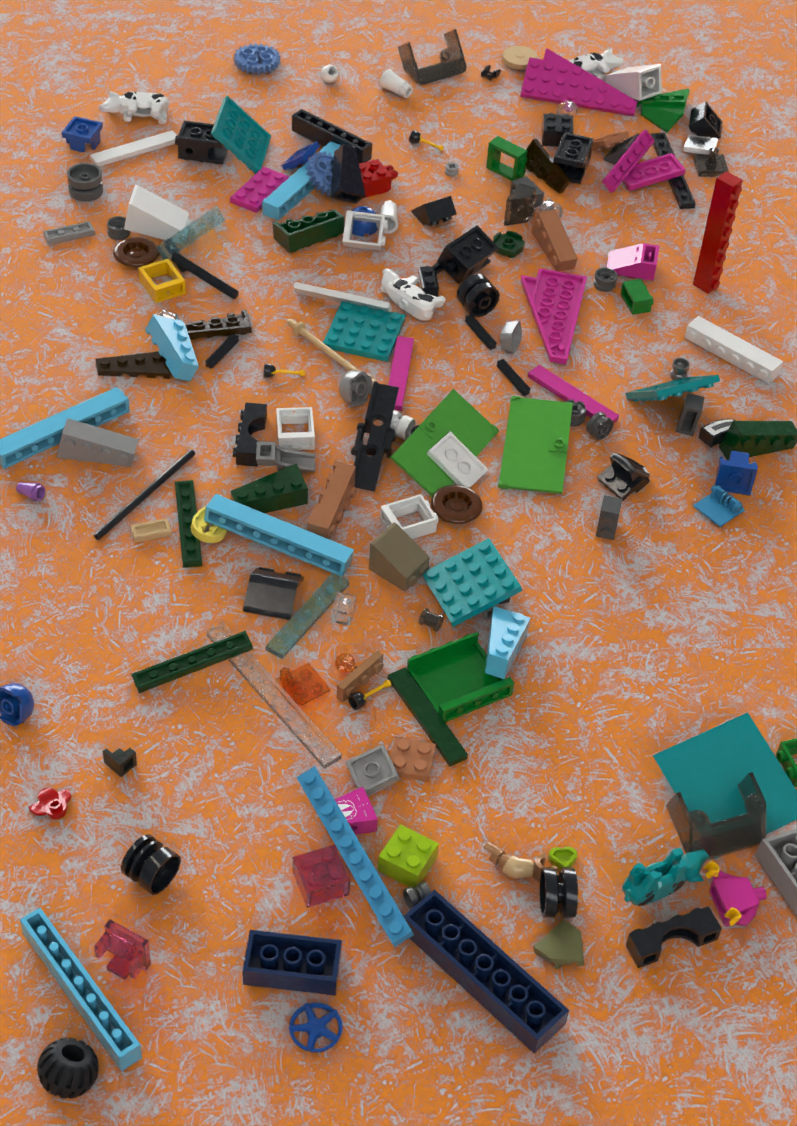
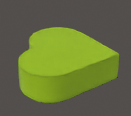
(562, 857)

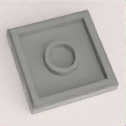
(373, 770)

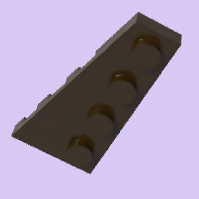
(543, 166)
(215, 326)
(133, 365)

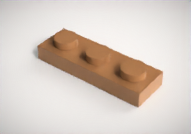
(360, 676)

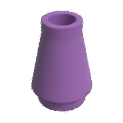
(34, 491)

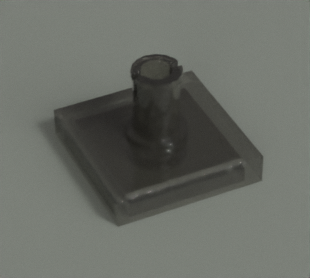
(710, 165)

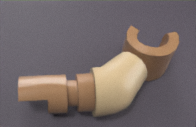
(514, 866)

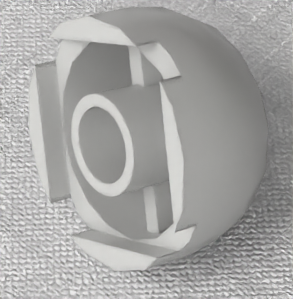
(355, 387)

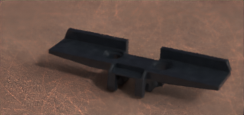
(380, 439)

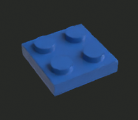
(300, 156)

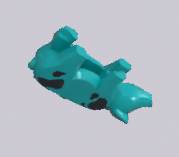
(663, 877)

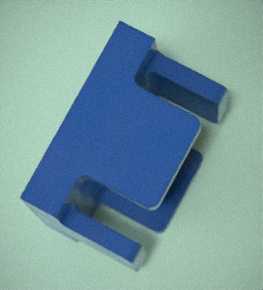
(82, 131)
(736, 474)

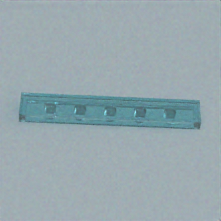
(190, 233)
(306, 616)

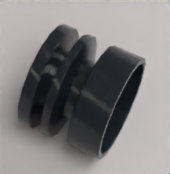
(150, 864)

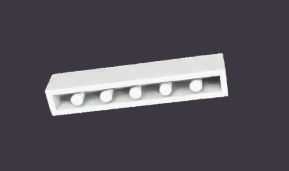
(733, 349)

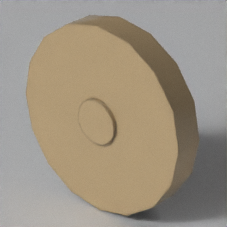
(518, 56)

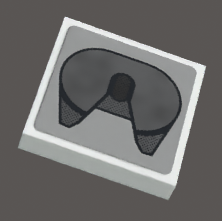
(699, 144)

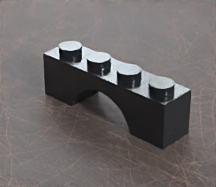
(253, 420)
(697, 927)

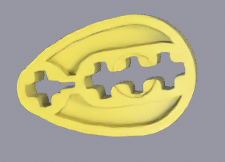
(199, 526)

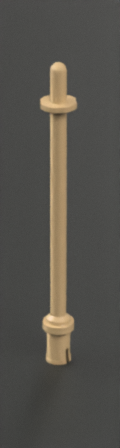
(299, 329)

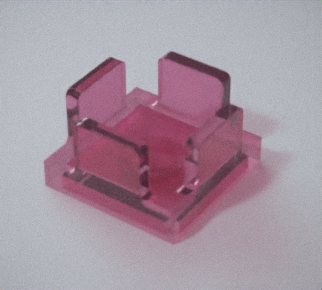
(130, 950)

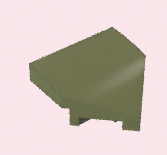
(561, 945)

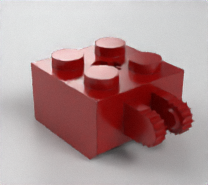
(376, 177)

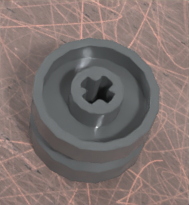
(85, 182)

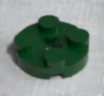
(510, 250)

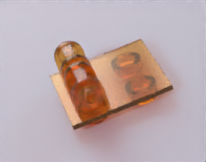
(302, 683)

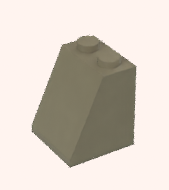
(397, 558)

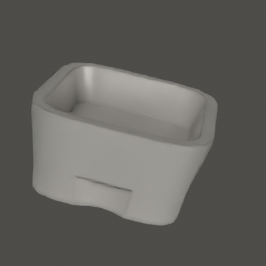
(511, 336)

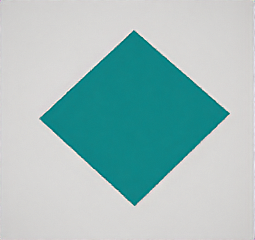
(714, 764)

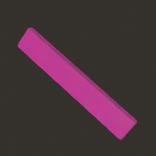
(628, 161)
(400, 368)
(568, 392)

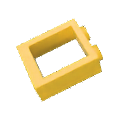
(159, 292)

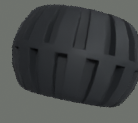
(67, 1068)

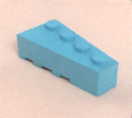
(174, 346)
(505, 639)

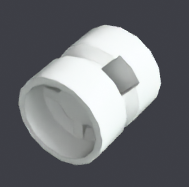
(402, 425)

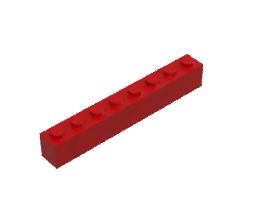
(717, 231)

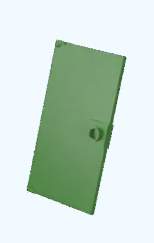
(452, 416)
(536, 445)

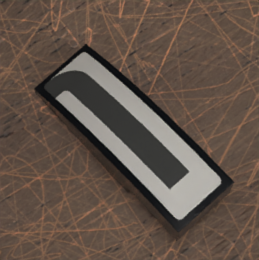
(715, 431)

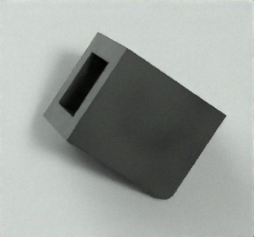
(120, 761)

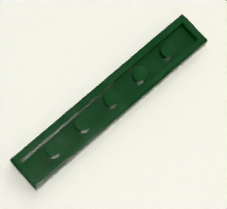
(186, 510)
(192, 661)
(427, 717)

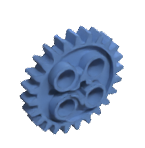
(257, 58)
(320, 171)

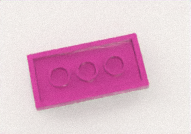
(653, 171)
(257, 189)

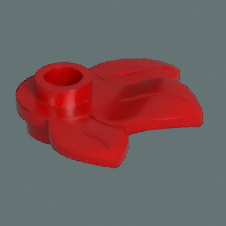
(51, 803)

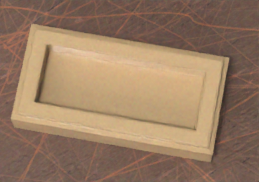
(151, 530)

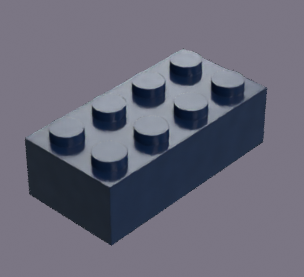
(292, 962)

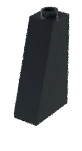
(346, 175)

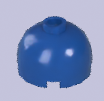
(363, 227)
(15, 703)

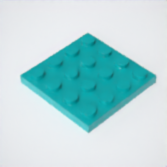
(241, 134)
(364, 331)
(673, 388)
(471, 582)

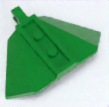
(665, 108)

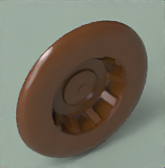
(135, 252)
(456, 504)

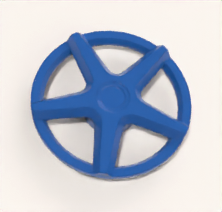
(315, 1026)

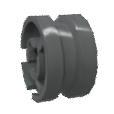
(116, 228)
(605, 279)
(578, 412)
(599, 425)

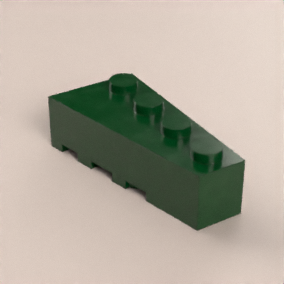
(308, 230)
(758, 437)
(274, 492)

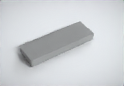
(69, 233)

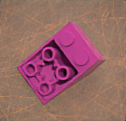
(635, 261)

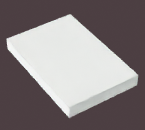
(457, 461)

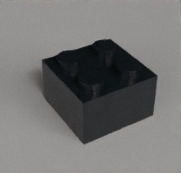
(554, 127)

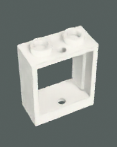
(368, 217)
(295, 440)
(390, 513)

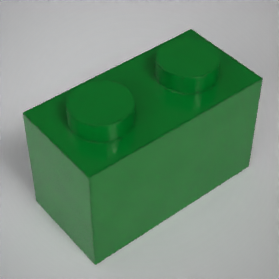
(636, 296)

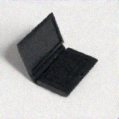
(271, 593)

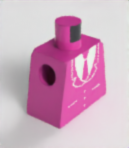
(358, 811)

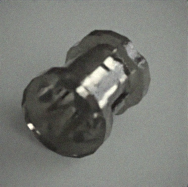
(431, 619)

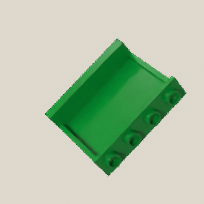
(456, 678)

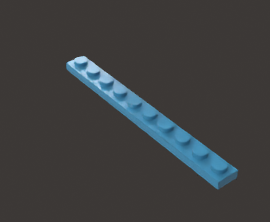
(355, 857)

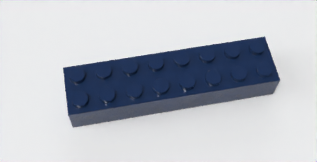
(486, 971)

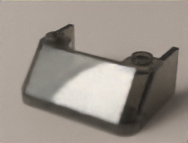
(451, 62)
(725, 835)

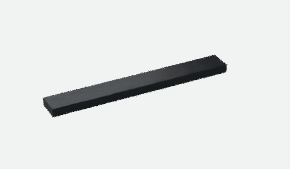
(678, 185)

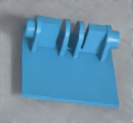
(719, 506)

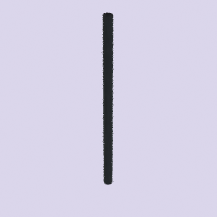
(143, 495)

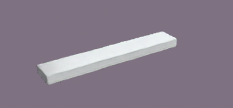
(133, 149)
(337, 296)

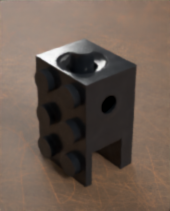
(198, 143)
(574, 155)
(467, 254)

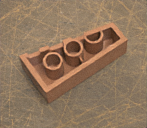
(554, 240)
(333, 500)

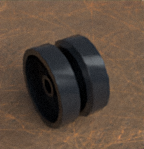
(478, 295)
(558, 892)

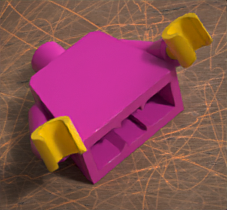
(733, 896)

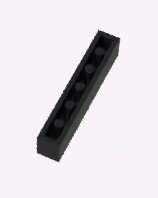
(324, 132)

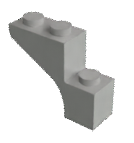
(273, 455)

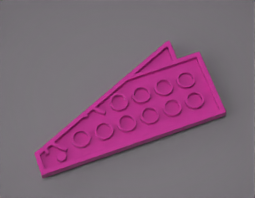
(560, 80)
(555, 306)

